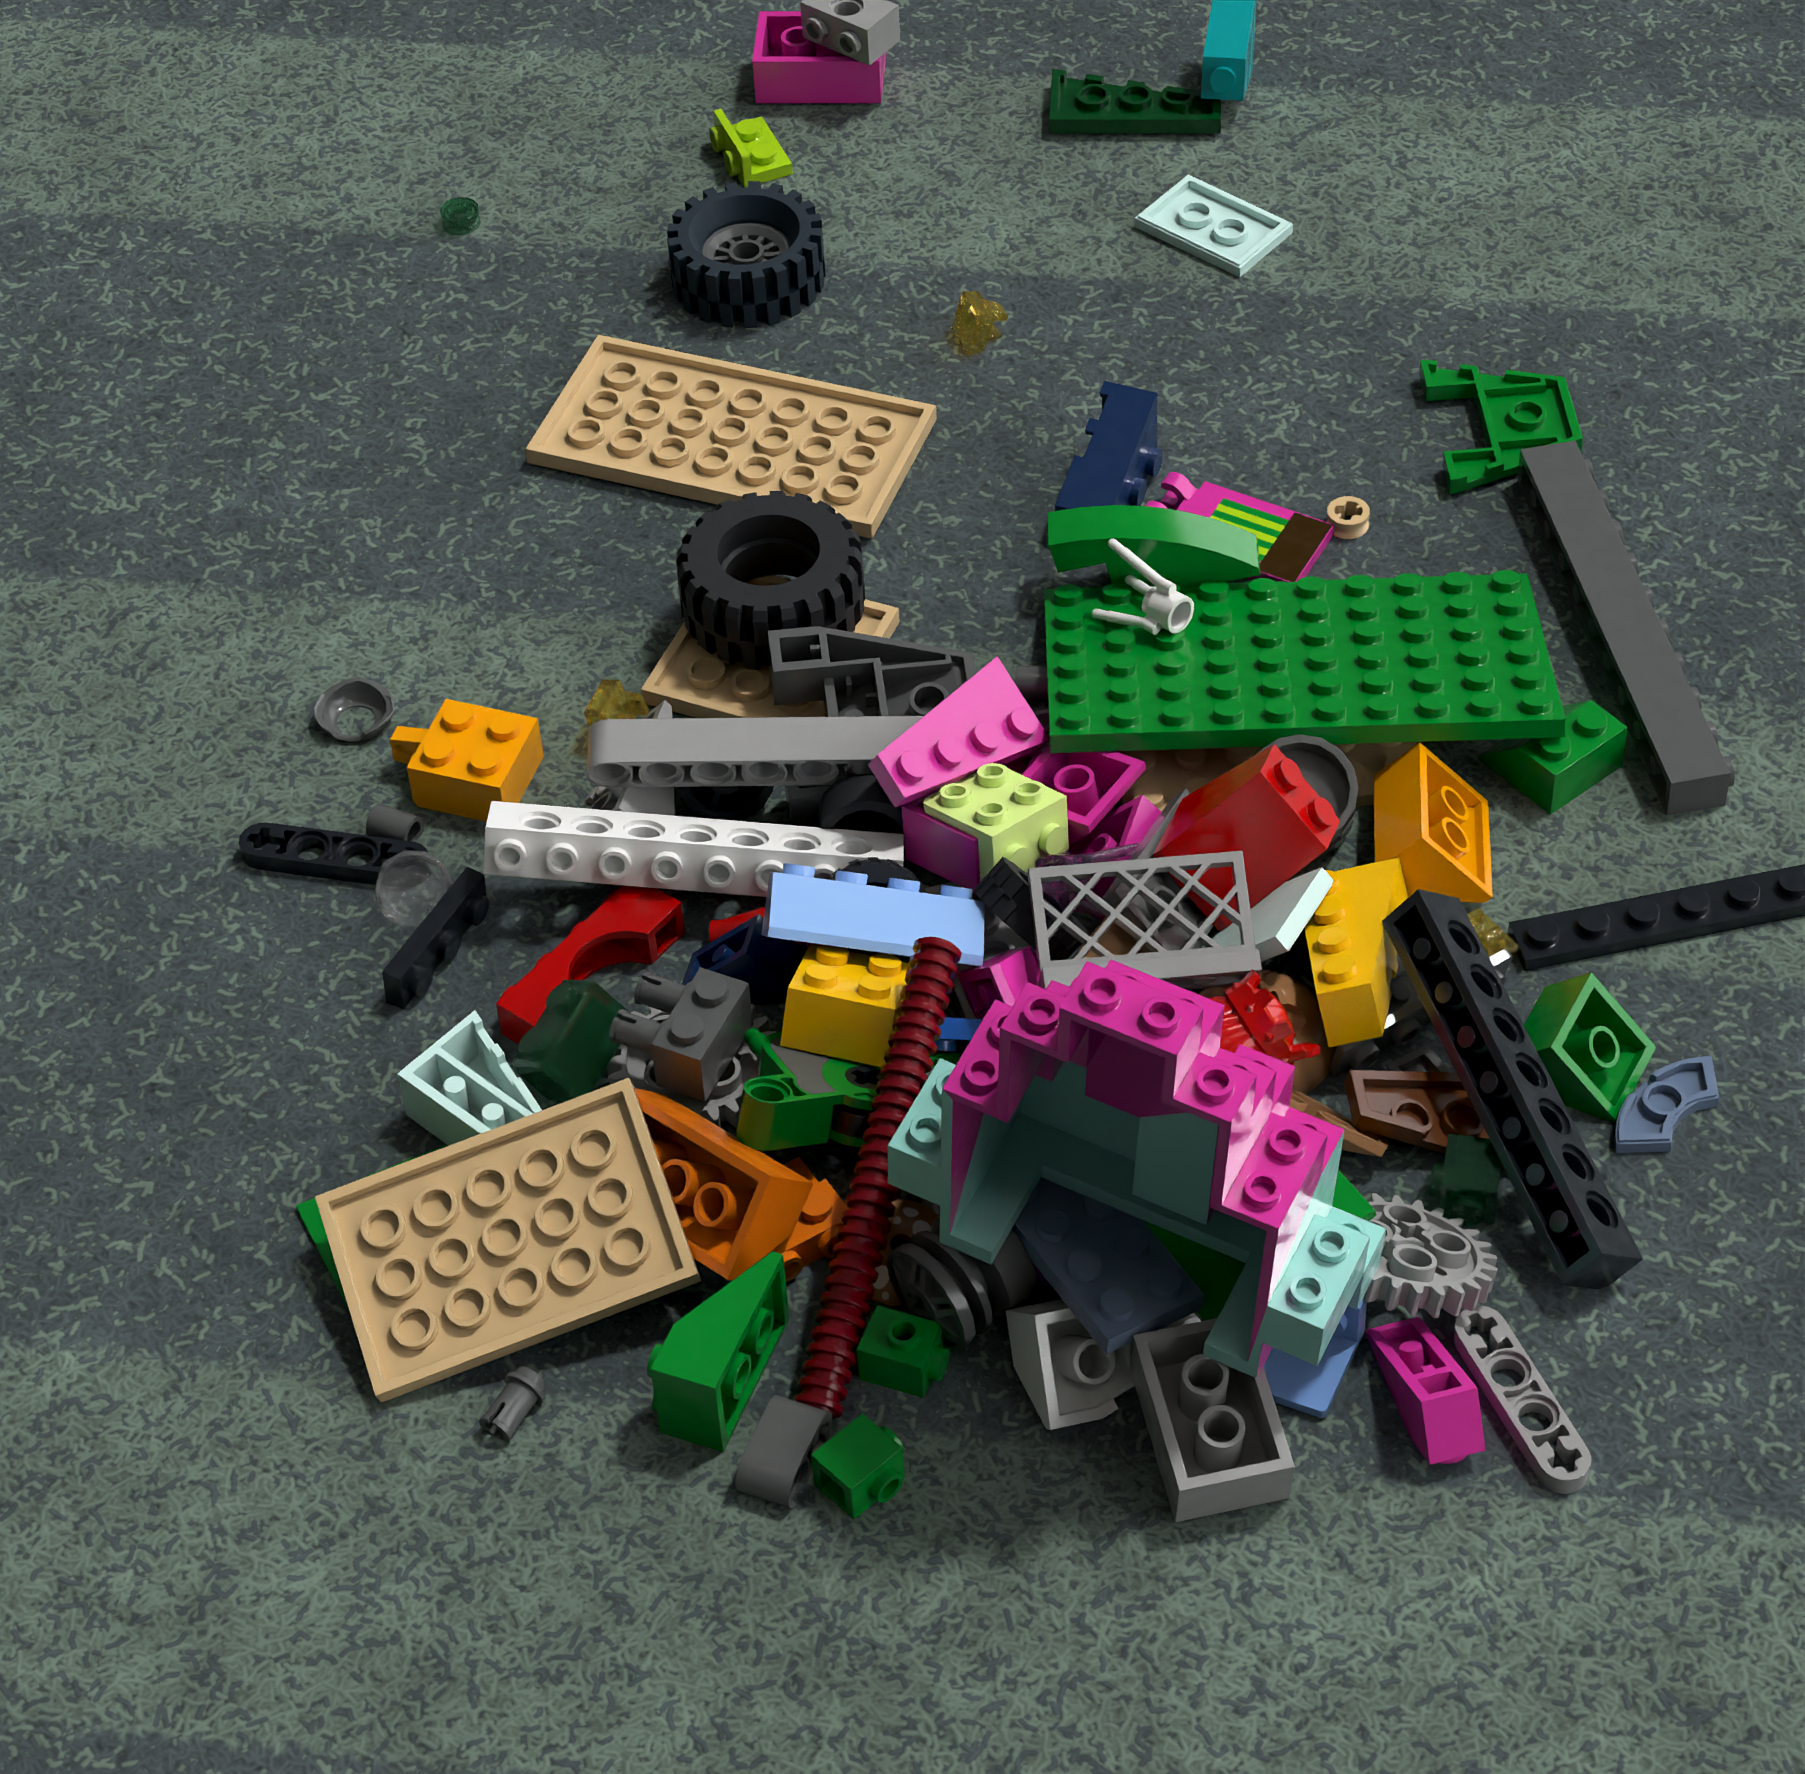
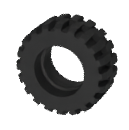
(762, 539)

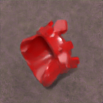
(1259, 1022)

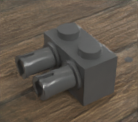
(698, 1036)

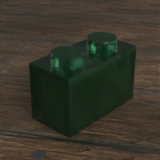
(569, 1042)

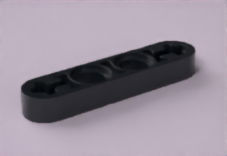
(332, 864)

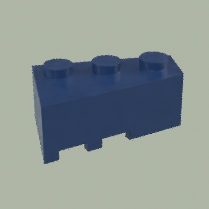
(1119, 452)

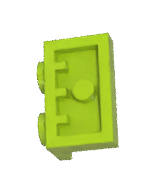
(749, 149)

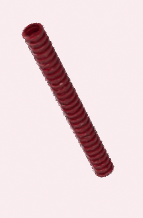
(872, 1198)

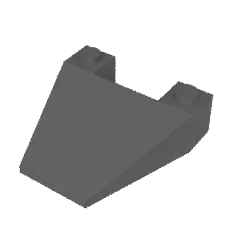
(857, 679)

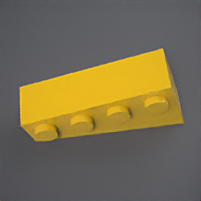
(1353, 951)

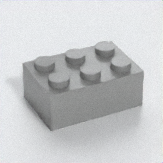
(1208, 1425)

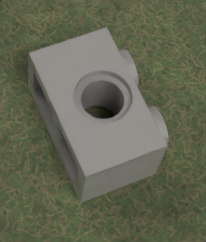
(852, 27)

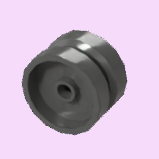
(1328, 774)

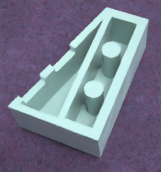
(464, 1085)

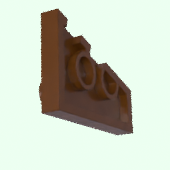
(1412, 1106)

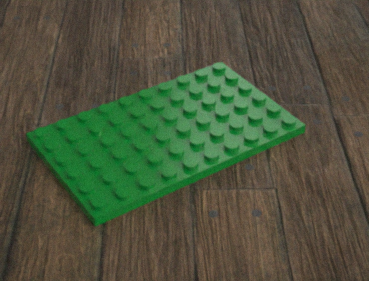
(1305, 659)

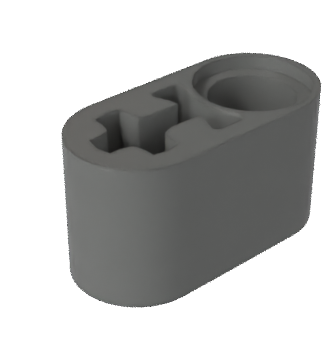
(781, 1450)

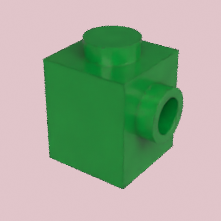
(902, 1352)
(859, 1466)

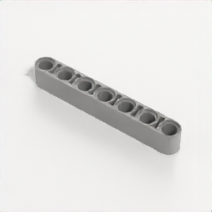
(737, 750)

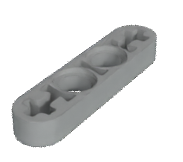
(1526, 1397)

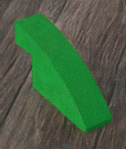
(1171, 542)

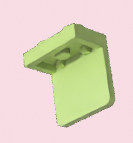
(1006, 814)

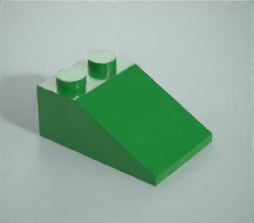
(718, 1356)

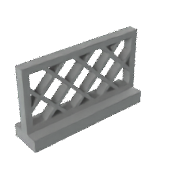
(1186, 967)

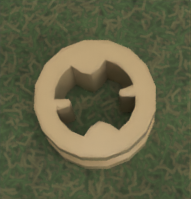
(1351, 506)

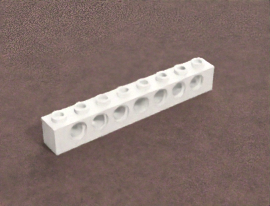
(666, 848)

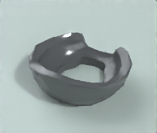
(349, 694)

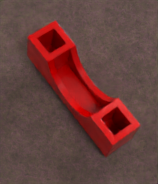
(627, 927)

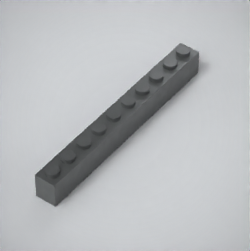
(1624, 630)

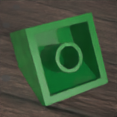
(1562, 767)
(1588, 1045)

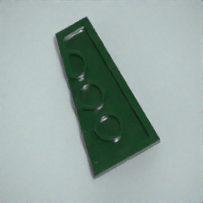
(1104, 108)

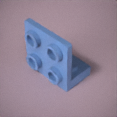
(1314, 1387)

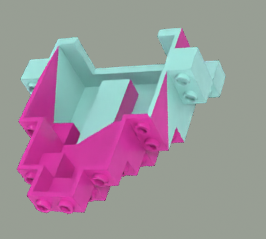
(1142, 1109)

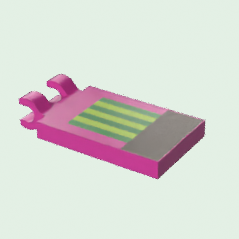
(1286, 539)

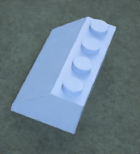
(869, 916)

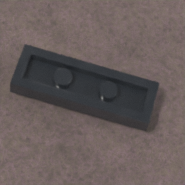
(436, 939)

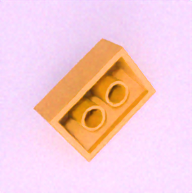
(1433, 826)

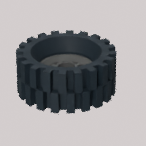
(746, 254)

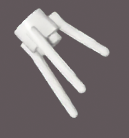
(1161, 604)

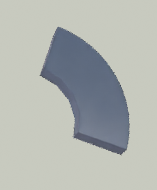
(1662, 1102)

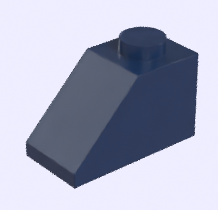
(752, 958)

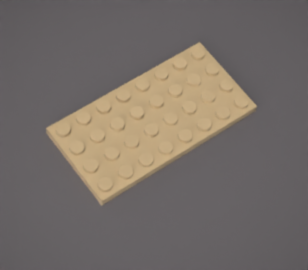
(730, 431)

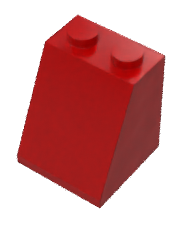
(1255, 810)

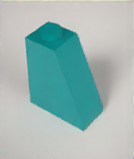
(1229, 50)

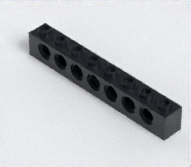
(1512, 1092)

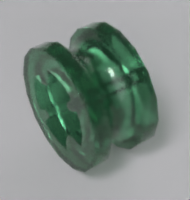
(457, 207)

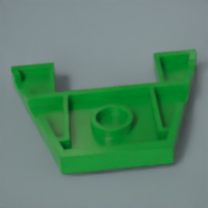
(1514, 415)

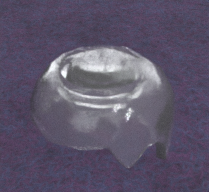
(411, 887)

